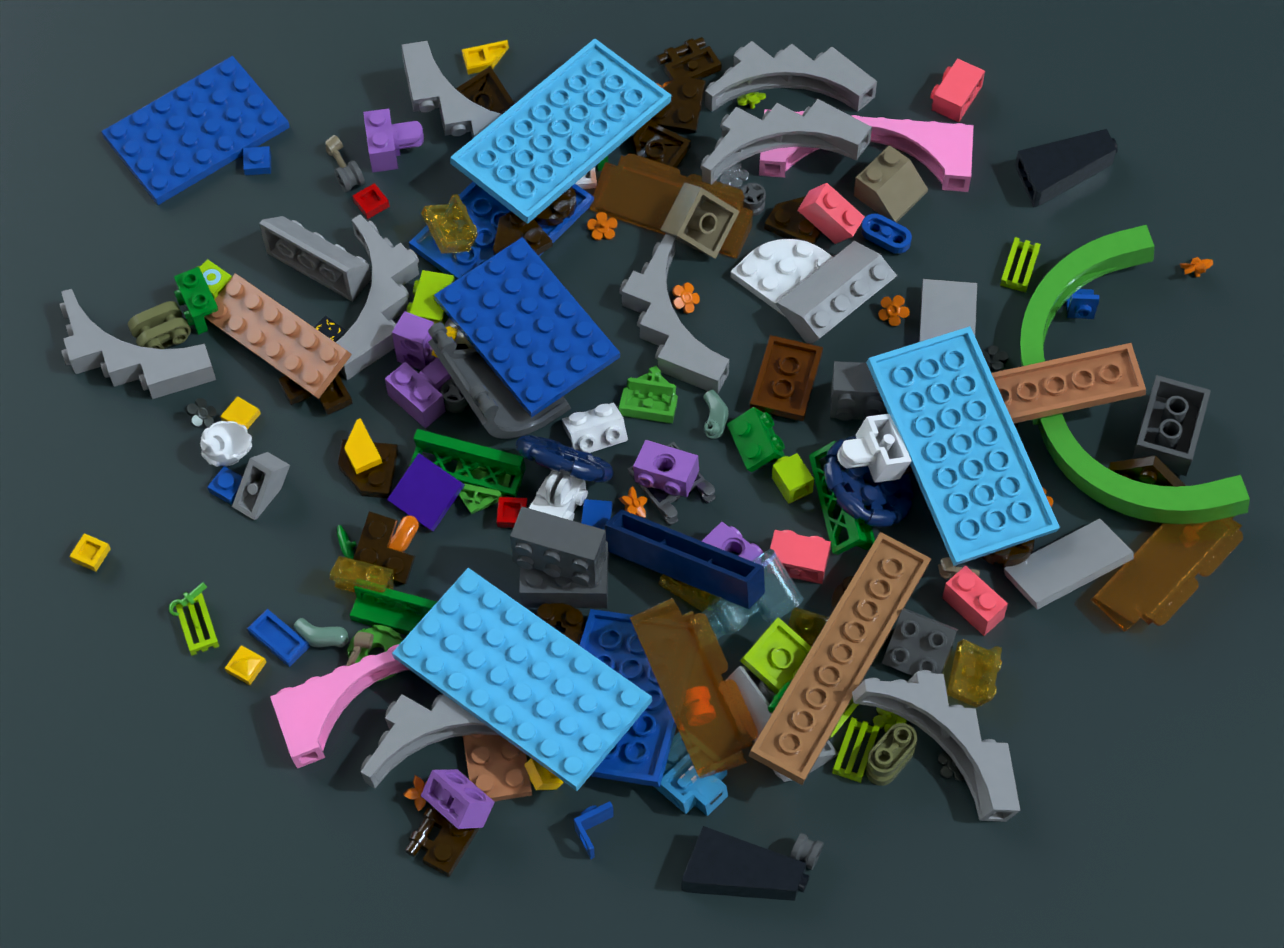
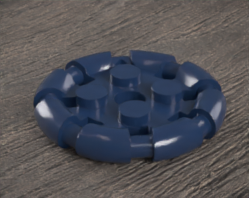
(559, 457)
(854, 493)

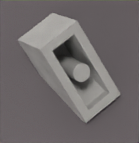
(260, 484)

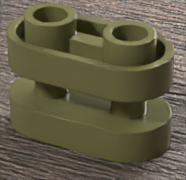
(159, 326)
(891, 754)

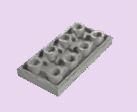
(946, 307)
(1069, 563)

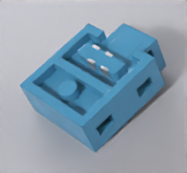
(684, 787)

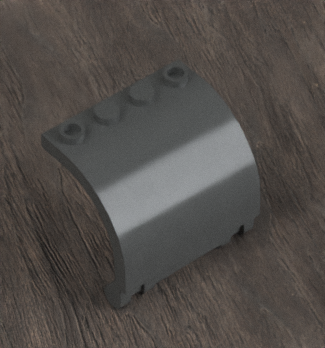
(486, 393)

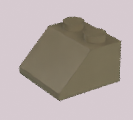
(890, 185)
(700, 220)

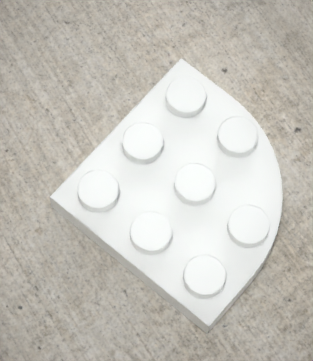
(778, 268)

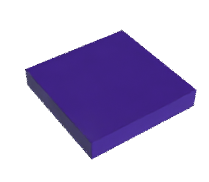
(426, 492)

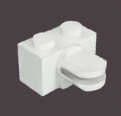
(877, 447)
(560, 495)

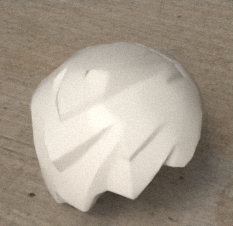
(225, 443)

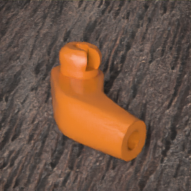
(404, 534)

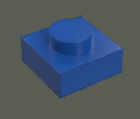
(257, 160)
(225, 485)

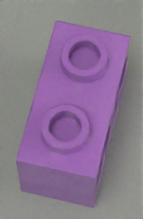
(412, 339)
(457, 798)

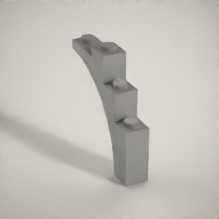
(791, 68)
(432, 90)
(818, 127)
(387, 300)
(678, 350)
(158, 369)
(415, 728)
(956, 729)

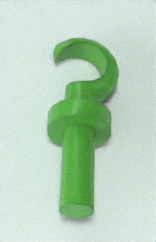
(188, 598)

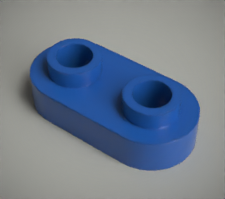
(887, 233)

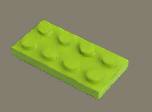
(778, 658)

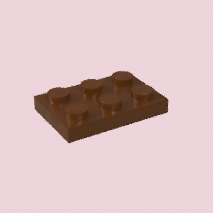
(786, 378)

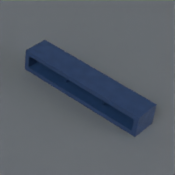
(685, 559)

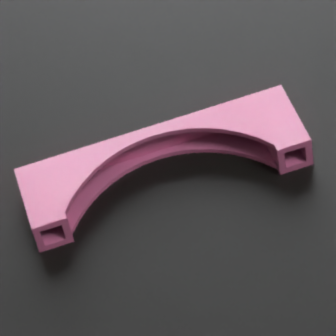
(939, 146)
(313, 707)

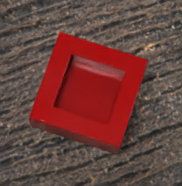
(371, 201)
(509, 510)

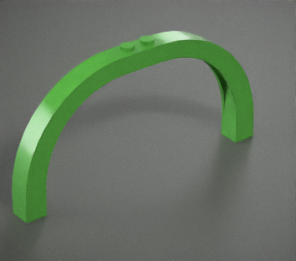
(1130, 497)

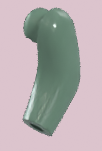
(718, 415)
(321, 636)

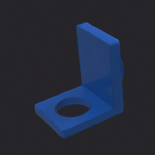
(1082, 304)
(589, 818)

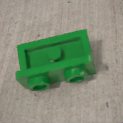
(196, 297)
(756, 438)

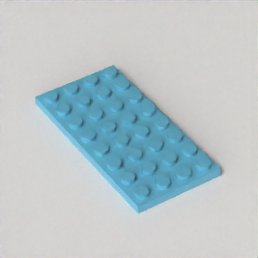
(560, 130)
(962, 445)
(522, 678)

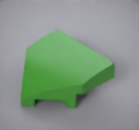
(649, 397)
(477, 497)

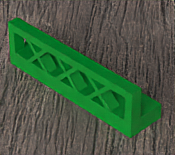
(474, 454)
(859, 532)
(389, 609)

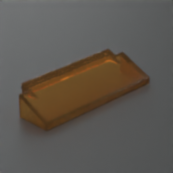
(645, 191)
(1165, 571)
(690, 673)

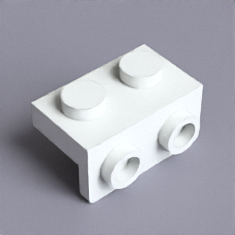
(596, 428)

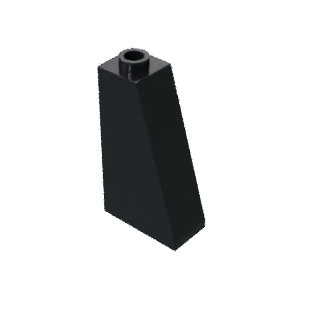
(1063, 164)
(741, 869)

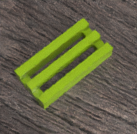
(1024, 246)
(203, 644)
(863, 727)

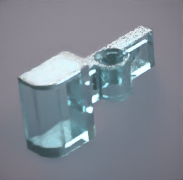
(779, 599)

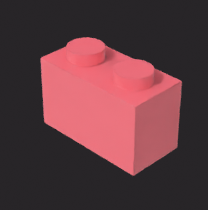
(957, 90)
(831, 213)
(802, 555)
(974, 600)

